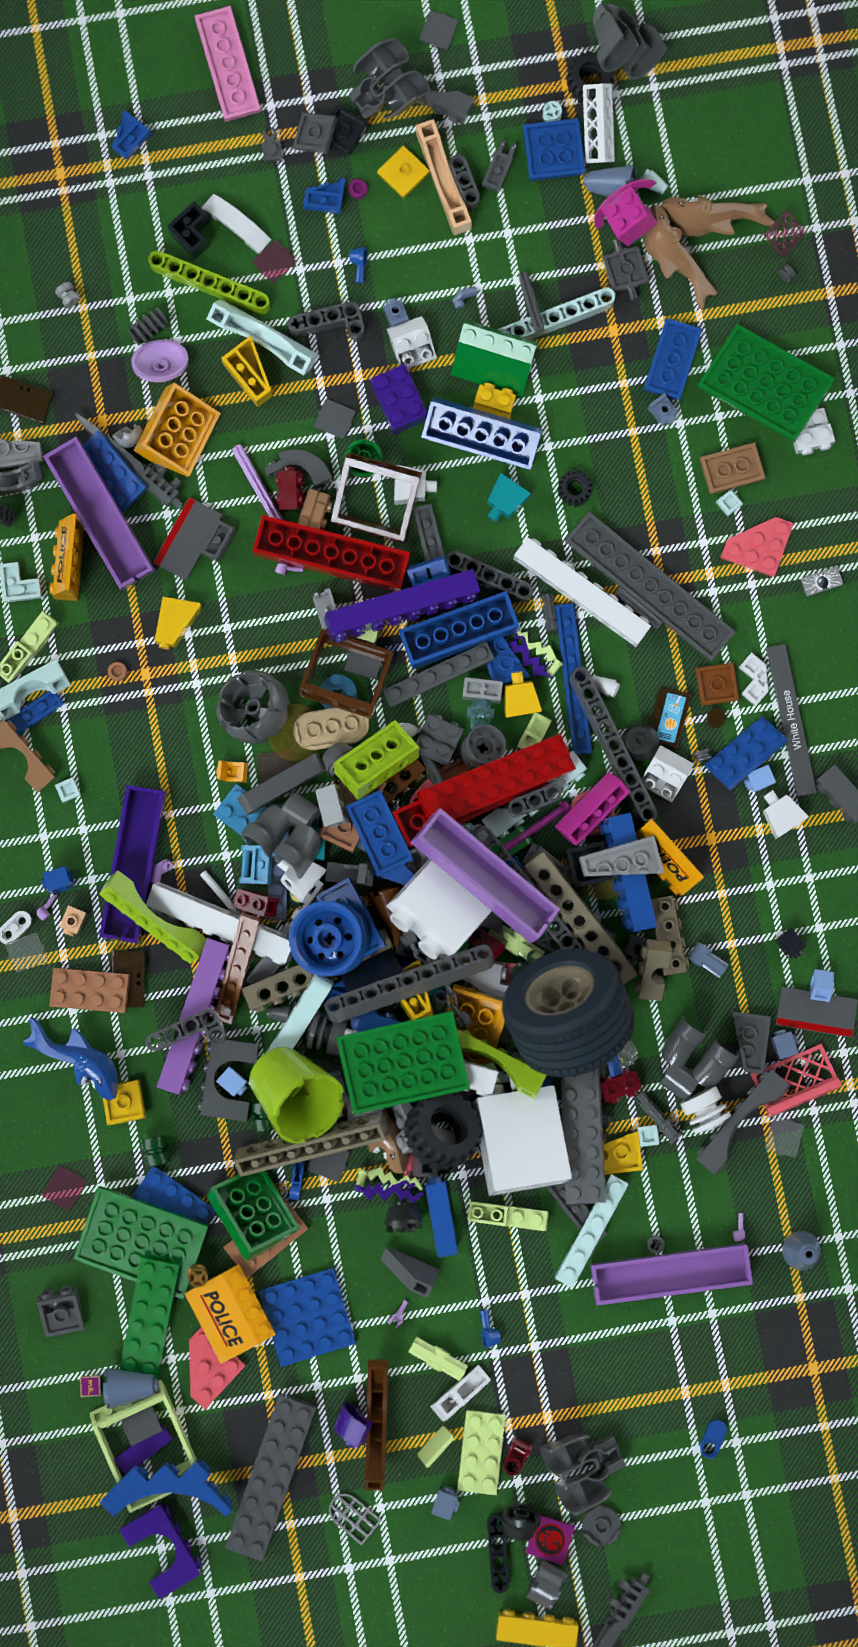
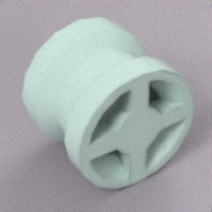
(552, 107)

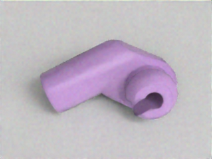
(159, 869)

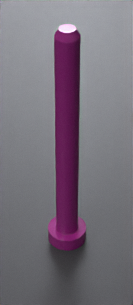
(563, 808)

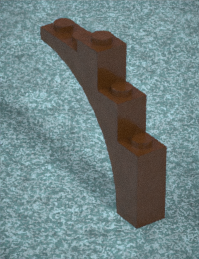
(376, 1413)

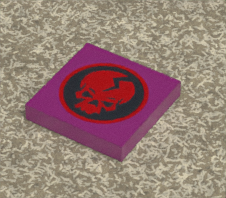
(551, 1540)

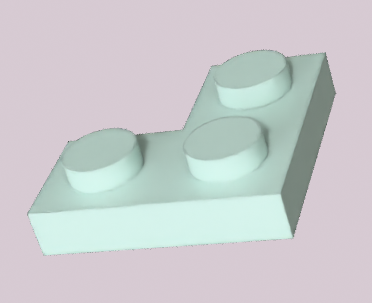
(16, 589)

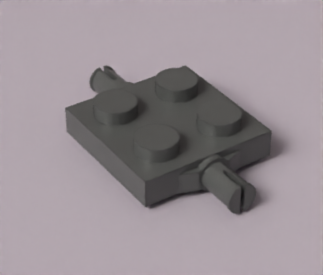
(625, 269)

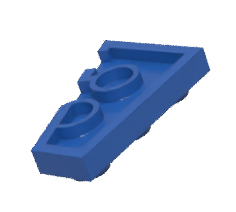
(504, 662)

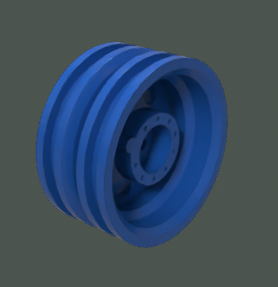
(305, 926)

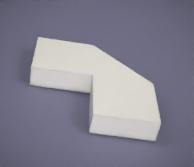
(757, 671)

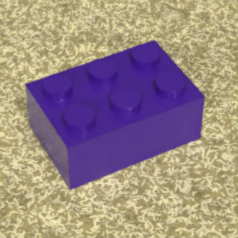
(399, 399)

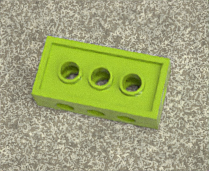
(376, 759)

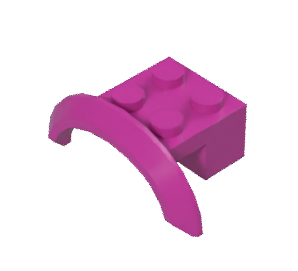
(626, 212)

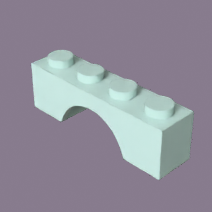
(48, 677)

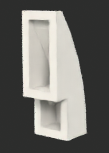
(460, 1393)

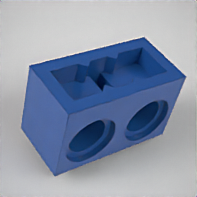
(429, 570)
(58, 880)

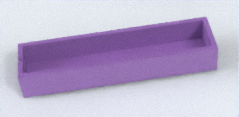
(99, 513)
(485, 875)
(200, 997)
(671, 1274)

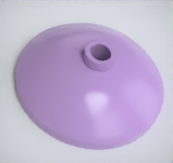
(159, 360)

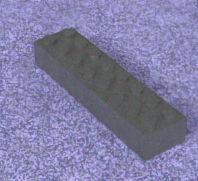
(270, 1477)

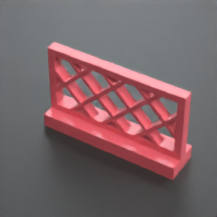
(806, 1094)

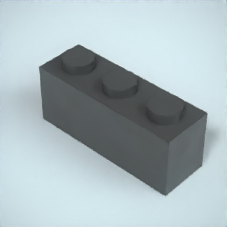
(841, 793)

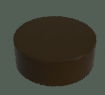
(715, 718)

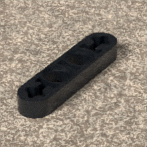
(497, 1553)

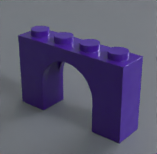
(159, 1521)

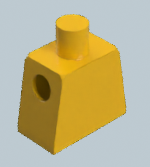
(520, 697)

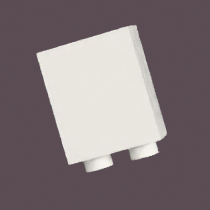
(437, 911)
(521, 1140)

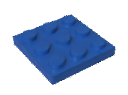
(554, 149)

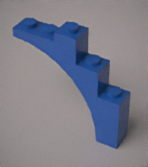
(166, 1480)

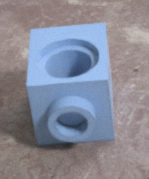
(759, 779)
(822, 985)
(232, 1082)

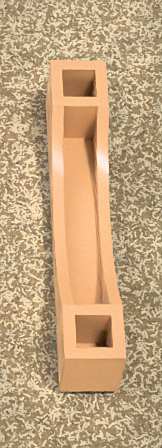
(447, 190)

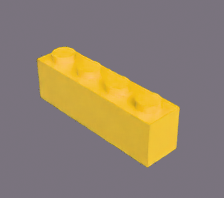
(536, 1630)

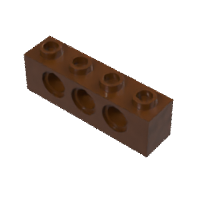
(416, 770)

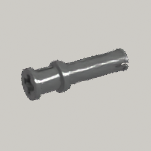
(664, 1124)

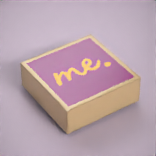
(90, 1386)

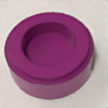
(358, 189)

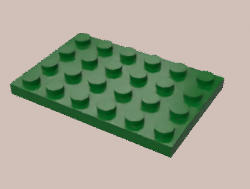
(766, 383)
(403, 1062)
(126, 1229)

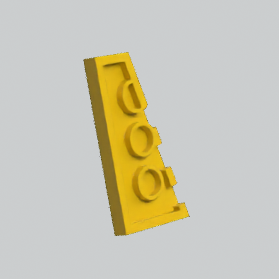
(623, 1154)

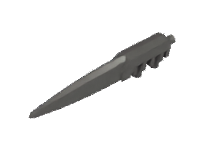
(156, 485)
(624, 1610)

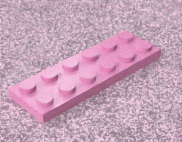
(227, 63)

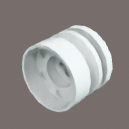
(705, 1110)

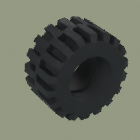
(581, 65)

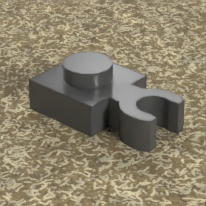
(271, 148)

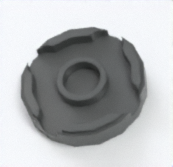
(601, 1525)

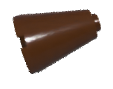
(380, 899)

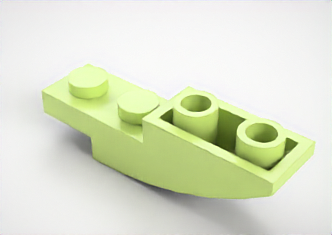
(27, 647)
(508, 1216)

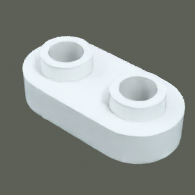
(15, 927)

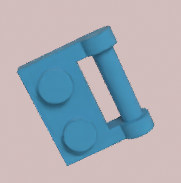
(261, 866)

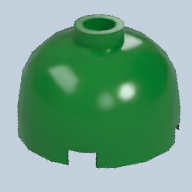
(364, 448)

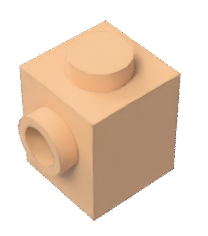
(73, 921)

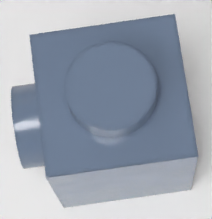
(784, 1044)
(445, 1503)

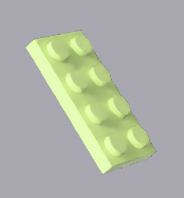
(481, 1452)

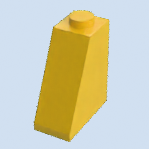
(174, 621)

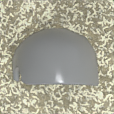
(128, 438)

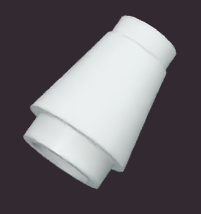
(606, 686)

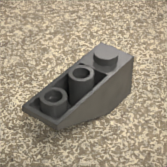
(411, 1272)

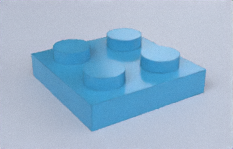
(232, 813)

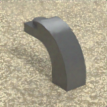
(302, 461)
(20, 479)
(360, 874)

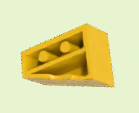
(247, 370)
(418, 1005)

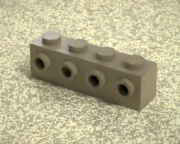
(668, 930)

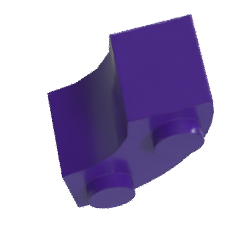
(352, 1425)

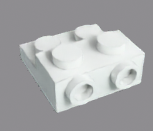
(815, 435)

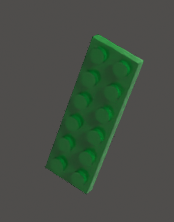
(149, 1316)

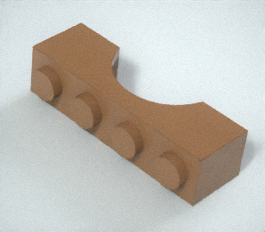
(38, 774)

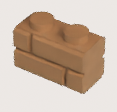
(315, 510)

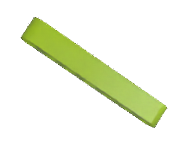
(204, 275)

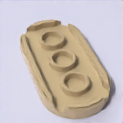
(329, 726)

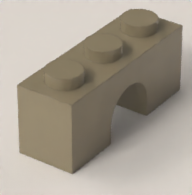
(655, 956)

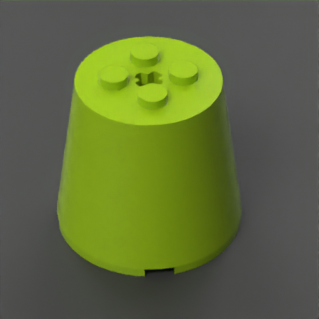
(296, 1094)

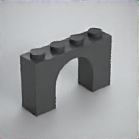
(213, 1102)

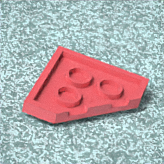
(759, 546)
(207, 1375)

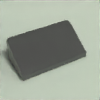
(219, 541)

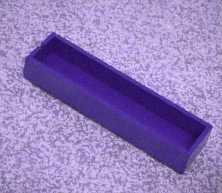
(401, 605)
(134, 856)

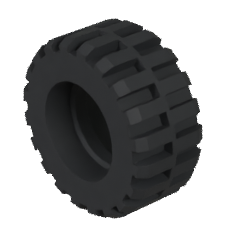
(426, 1144)

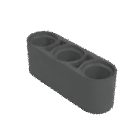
(464, 174)
(541, 793)

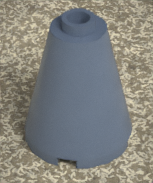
(608, 180)
(795, 1248)
(127, 1387)

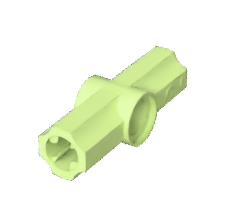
(517, 944)
(438, 1358)

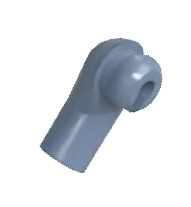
(462, 295)

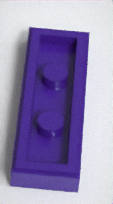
(140, 1452)

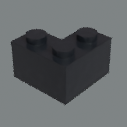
(186, 230)

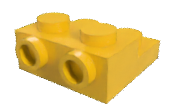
(494, 401)

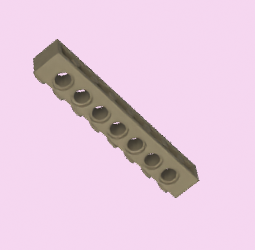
(543, 861)
(252, 992)
(338, 1138)

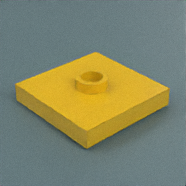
(403, 172)
(127, 1105)

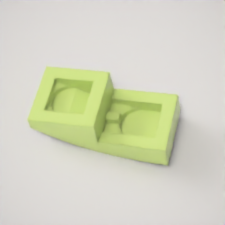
(535, 731)

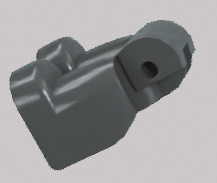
(626, 42)
(400, 94)
(302, 844)
(708, 1070)
(573, 1452)

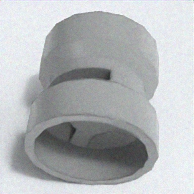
(67, 294)

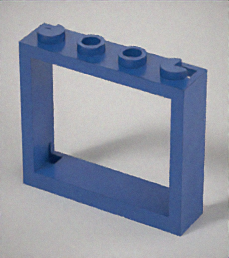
(441, 1216)

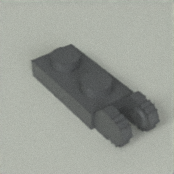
(498, 167)

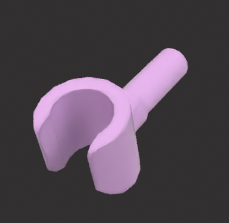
(281, 568)
(42, 912)
(739, 1235)
(398, 1316)

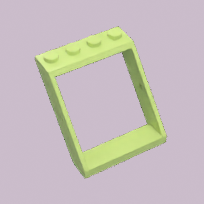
(104, 1417)

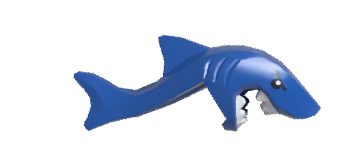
(88, 1062)

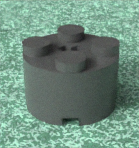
(546, 1585)

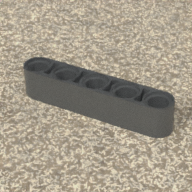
(495, 584)
(281, 784)

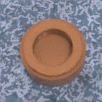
(117, 671)

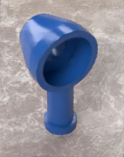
(359, 257)
(489, 1336)

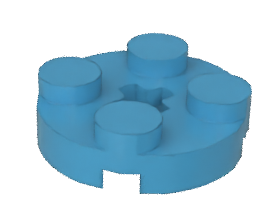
(340, 682)

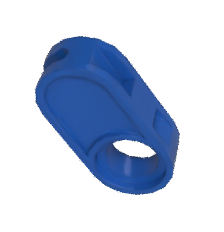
(297, 1178)
(713, 1434)

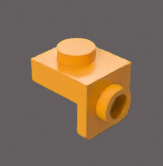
(232, 771)

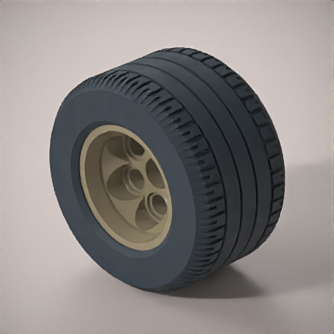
(568, 1013)

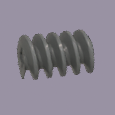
(147, 326)

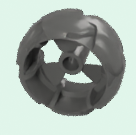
(269, 719)

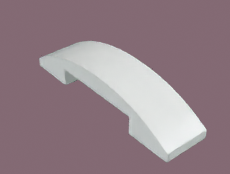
(237, 222)

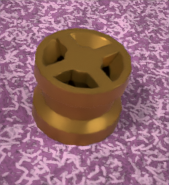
(197, 1280)

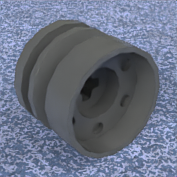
(491, 744)
(325, 1033)

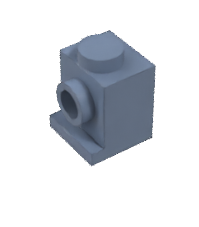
(398, 318)
(663, 417)

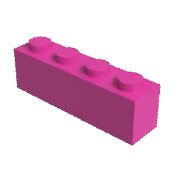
(592, 809)

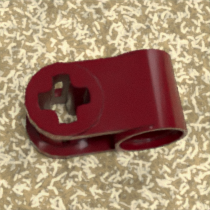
(495, 945)
(517, 1455)

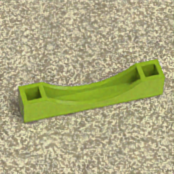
(123, 895)
(524, 1078)

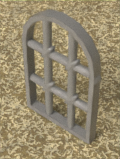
(361, 1517)

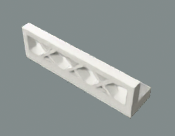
(602, 123)

